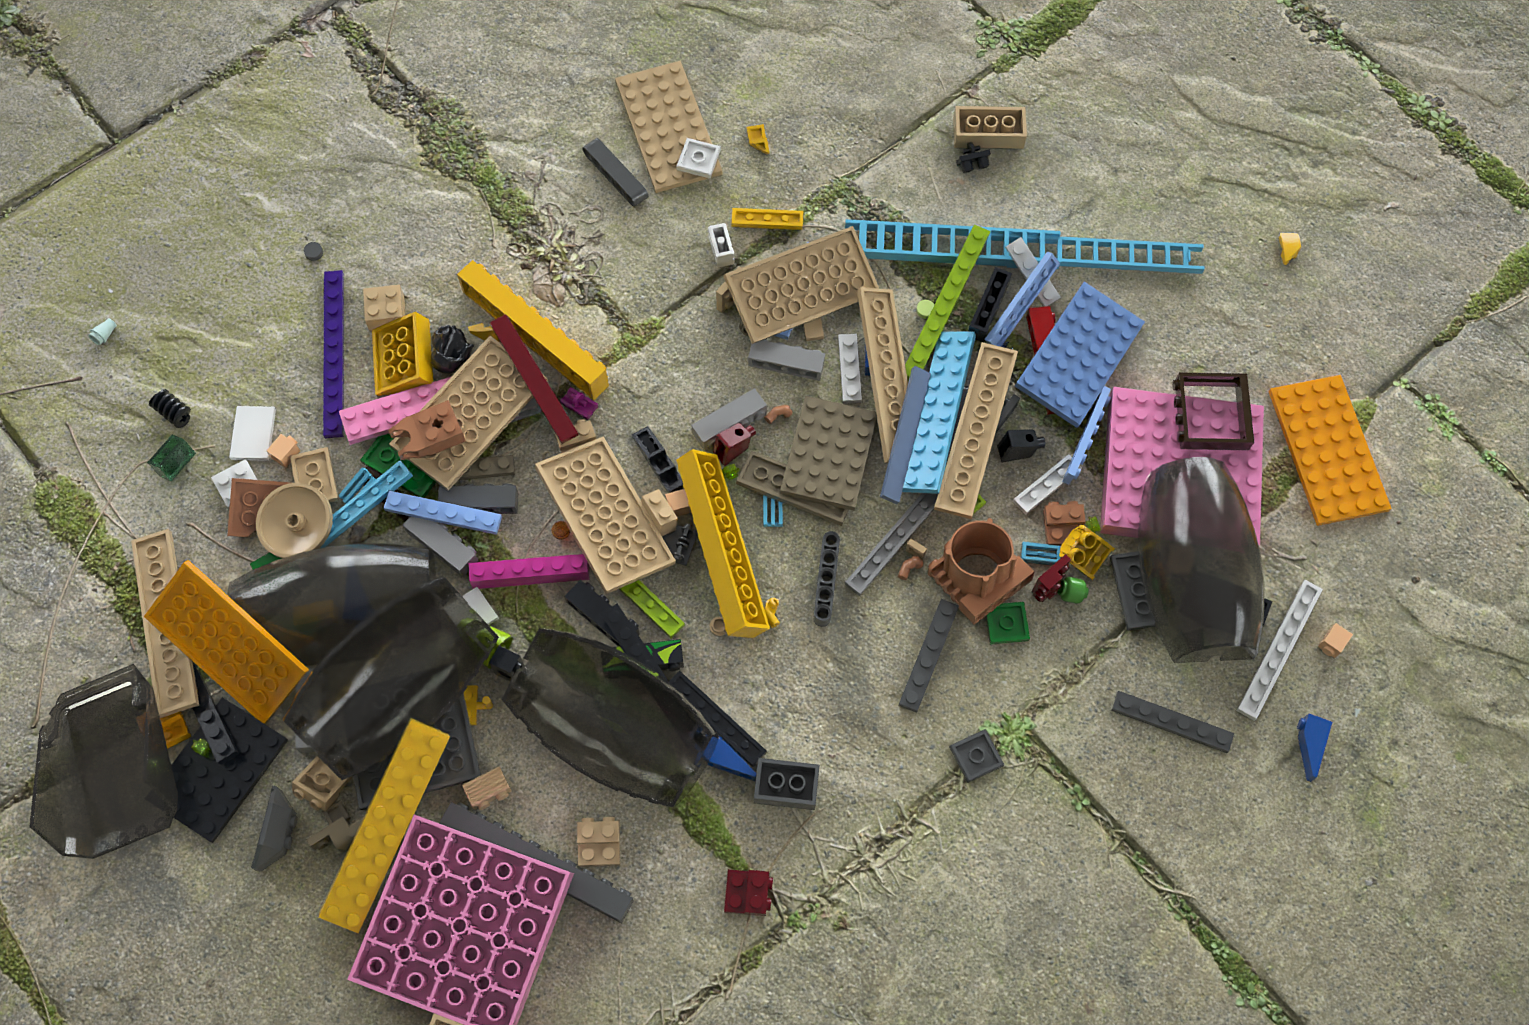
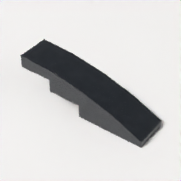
(658, 459)

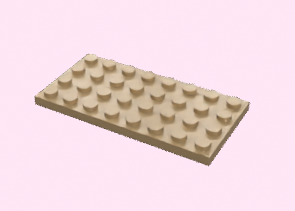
(662, 119)
(800, 284)
(485, 399)
(605, 514)

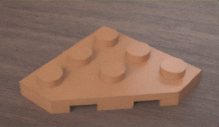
(245, 502)

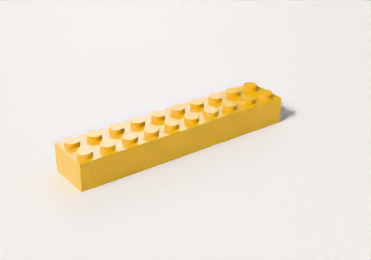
(534, 330)
(722, 544)
(383, 826)

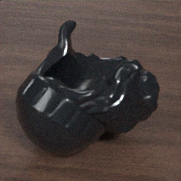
(449, 349)

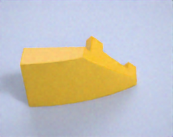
(757, 138)
(1290, 246)
(482, 332)

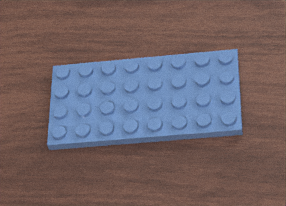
(1080, 354)

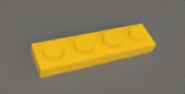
(767, 218)

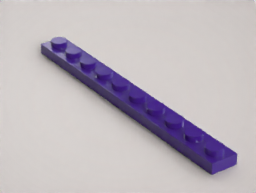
(333, 354)

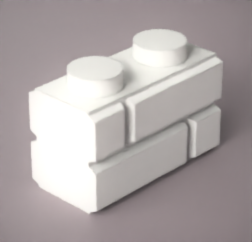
(721, 245)

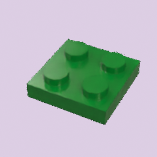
(1008, 623)

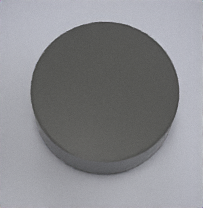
(313, 251)

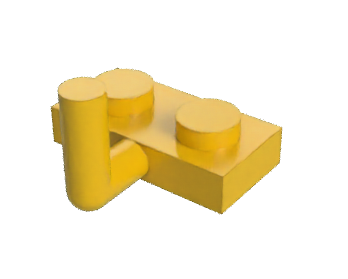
(472, 703)

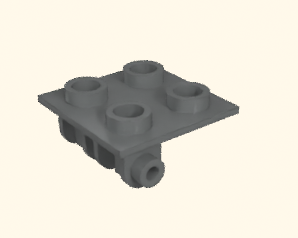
(681, 543)

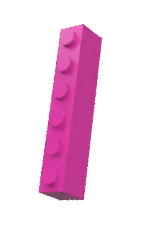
(528, 571)

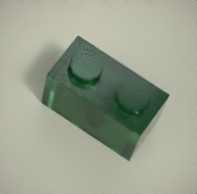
(171, 457)

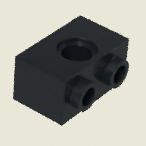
(505, 663)

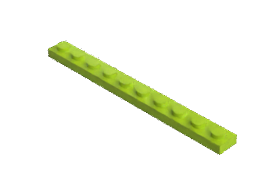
(947, 299)

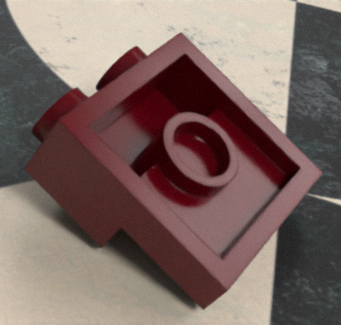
(1049, 582)
(748, 892)

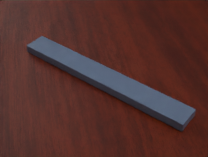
(905, 435)

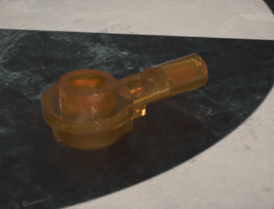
(560, 530)

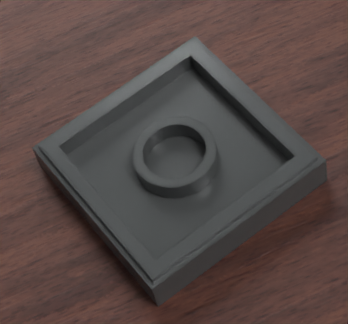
(976, 756)

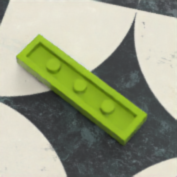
(653, 608)

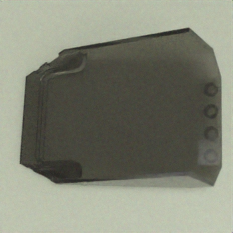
(103, 768)

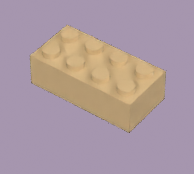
(990, 127)

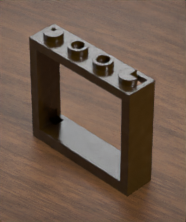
(1236, 380)

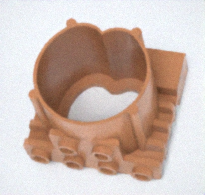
(976, 593)

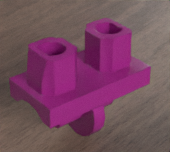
(579, 403)

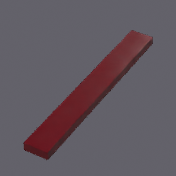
(534, 379)

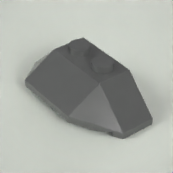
(275, 831)

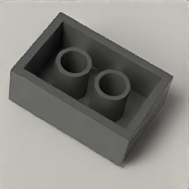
(786, 784)

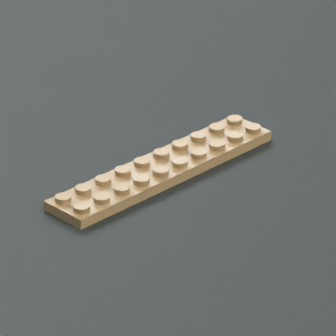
(884, 360)
(976, 431)
(169, 667)

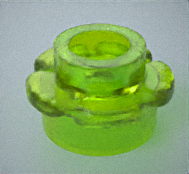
(730, 471)
(1093, 524)
(200, 746)

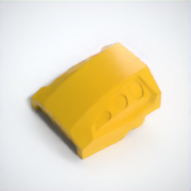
(1085, 550)

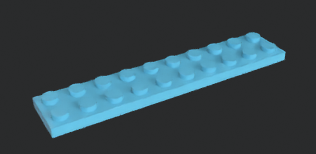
(939, 412)

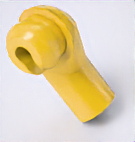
(770, 610)

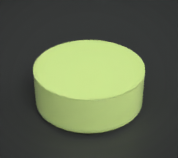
(924, 308)

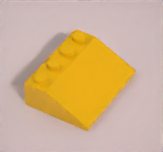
(402, 354)

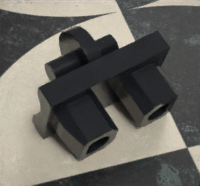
(966, 160)

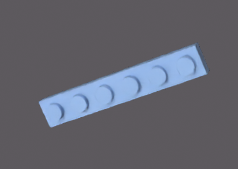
(1023, 300)
(1085, 441)
(443, 512)

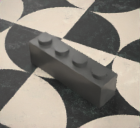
(489, 497)

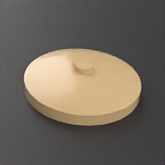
(294, 520)

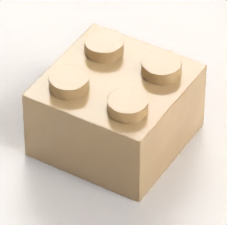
(383, 305)

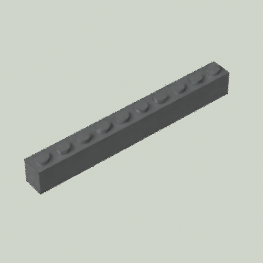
(583, 887)

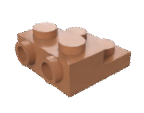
(1061, 520)

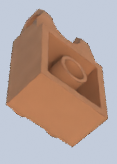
(423, 431)

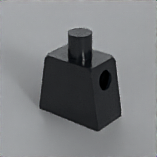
(1019, 445)

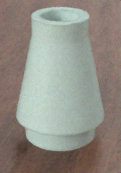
(102, 332)

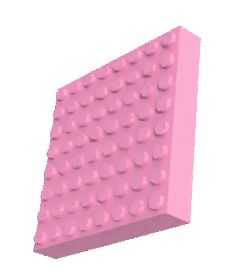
(1145, 436)
(461, 926)

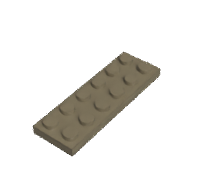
(766, 477)

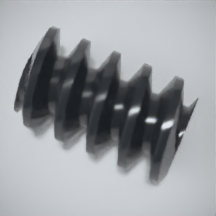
(171, 408)

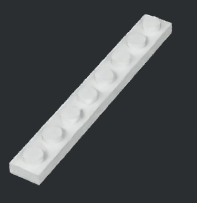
(1279, 650)

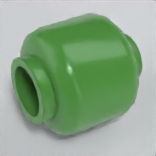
(1073, 590)

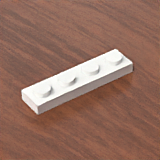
(1027, 263)
(849, 368)
(1043, 486)

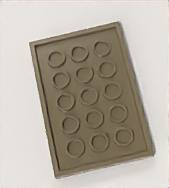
(829, 453)

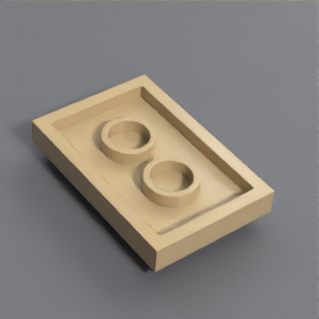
(317, 471)

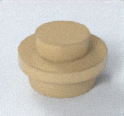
(717, 626)

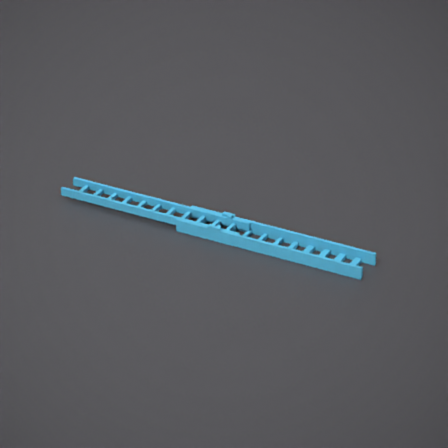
(1008, 236)

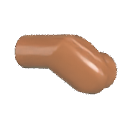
(776, 411)
(913, 562)

